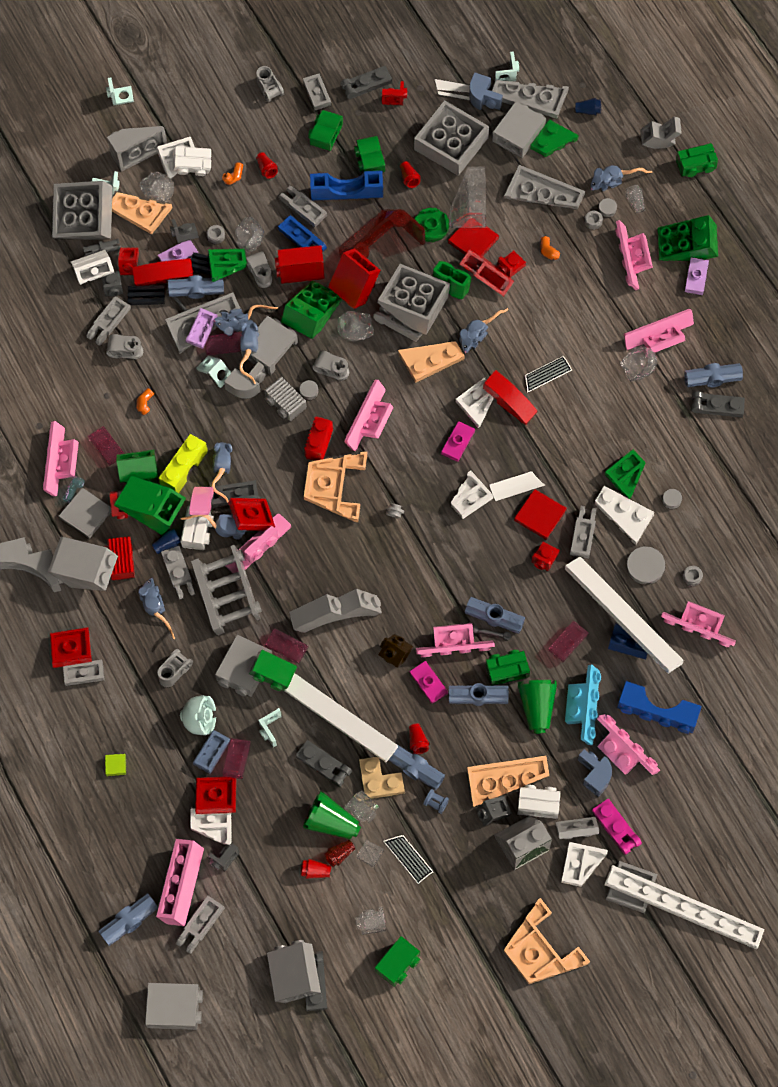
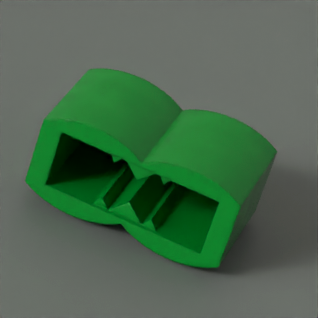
(325, 130)
(369, 154)
(458, 279)

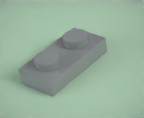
(317, 92)
(84, 673)
(577, 827)

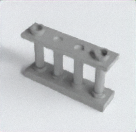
(207, 587)

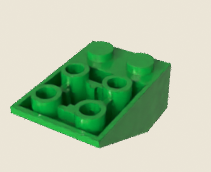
(688, 239)
(310, 309)
(150, 503)

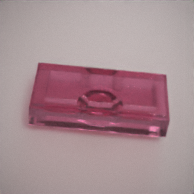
(223, 343)
(105, 445)
(568, 641)
(286, 646)
(236, 758)

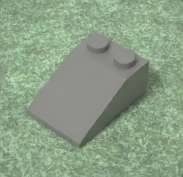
(135, 145)

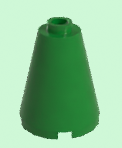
(538, 703)
(330, 818)

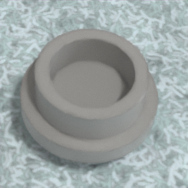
(394, 510)

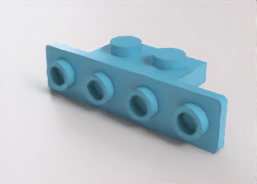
(582, 704)

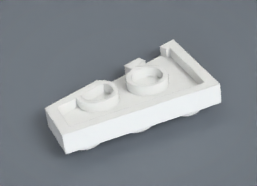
(627, 514)

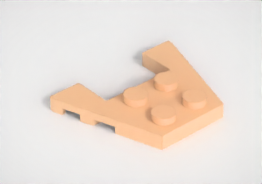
(326, 483)
(534, 955)

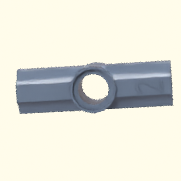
(195, 287)
(713, 375)
(506, 619)
(491, 694)
(417, 768)
(128, 919)

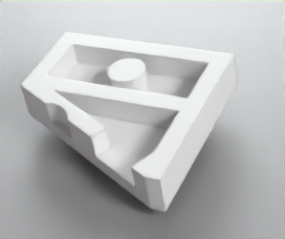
(213, 826)
(581, 863)

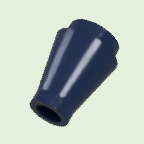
(590, 106)
(167, 541)

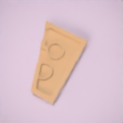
(140, 212)
(430, 359)

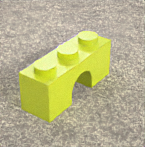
(189, 454)

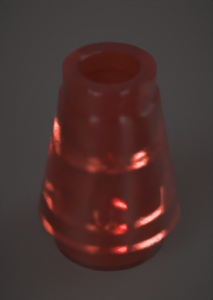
(338, 853)

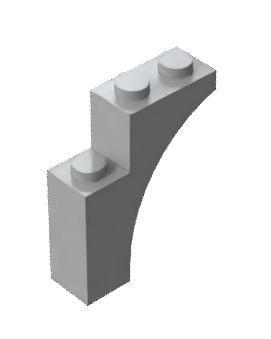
(19, 556)
(331, 609)

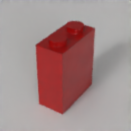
(300, 264)
(354, 278)

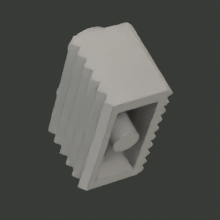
(285, 399)

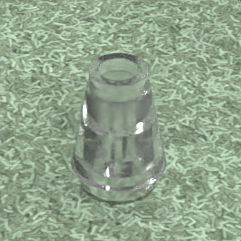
(635, 197)

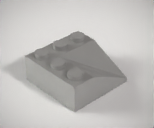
(451, 138)
(82, 210)
(414, 298)

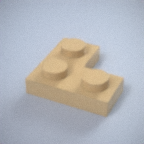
(375, 783)

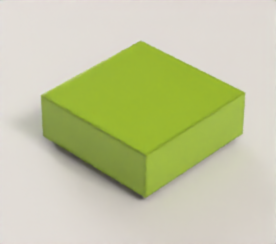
(115, 764)

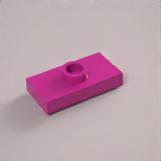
(458, 441)
(428, 682)

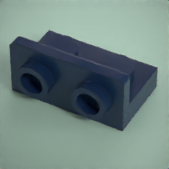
(624, 643)

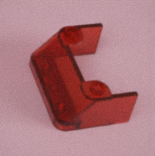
(378, 227)

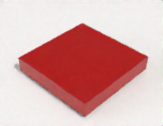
(478, 239)
(251, 514)
(540, 514)
(70, 647)
(215, 795)

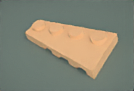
(501, 778)

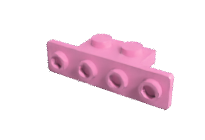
(635, 254)
(660, 333)
(370, 417)
(60, 458)
(261, 541)
(701, 620)
(454, 638)
(622, 750)

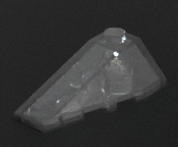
(470, 201)

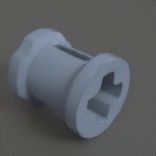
(429, 801)

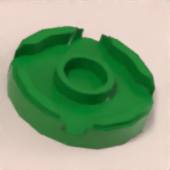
(435, 223)

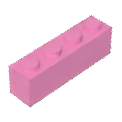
(180, 882)

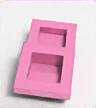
(201, 501)

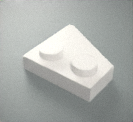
(166, 154)
(475, 402)
(470, 496)

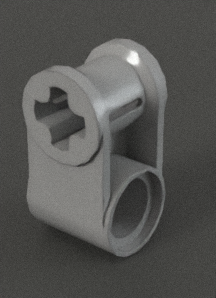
(269, 86)
(260, 269)
(123, 346)
(331, 366)
(175, 665)

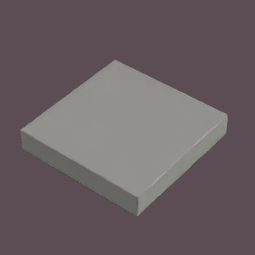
(85, 513)
(626, 900)

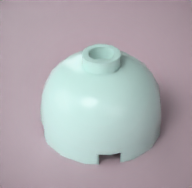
(198, 715)

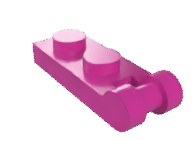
(616, 826)

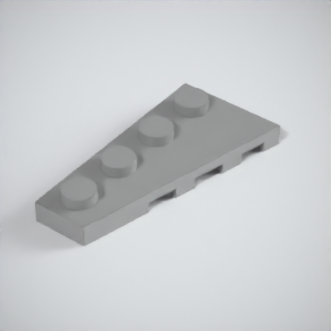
(541, 99)
(541, 189)
(182, 323)

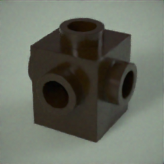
(395, 650)

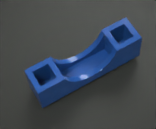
(329, 188)
(635, 701)

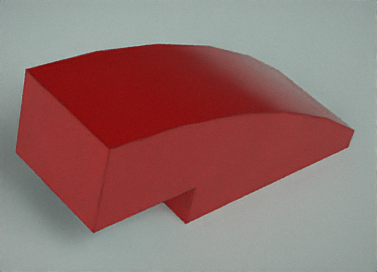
(162, 272)
(486, 272)
(509, 397)

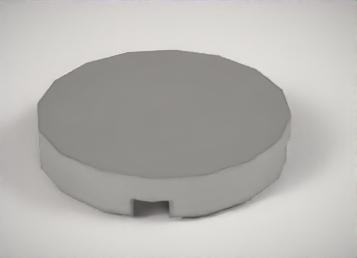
(645, 565)

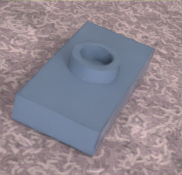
(211, 751)

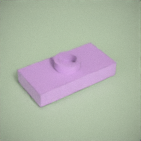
(181, 251)
(696, 276)
(201, 328)

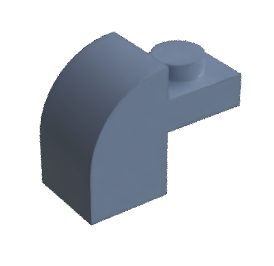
(481, 95)
(600, 772)

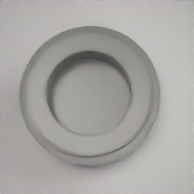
(607, 207)
(593, 220)
(215, 234)
(309, 390)
(672, 498)
(692, 575)

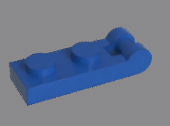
(299, 234)

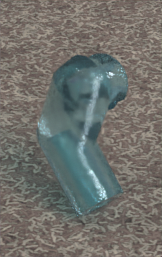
(75, 483)

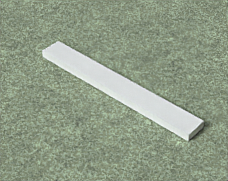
(624, 615)
(341, 718)
(684, 907)

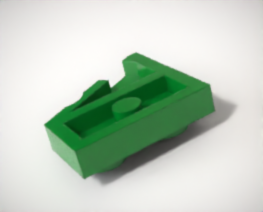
(552, 138)
(225, 262)
(626, 473)

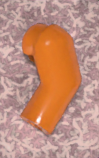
(231, 178)
(547, 250)
(141, 402)

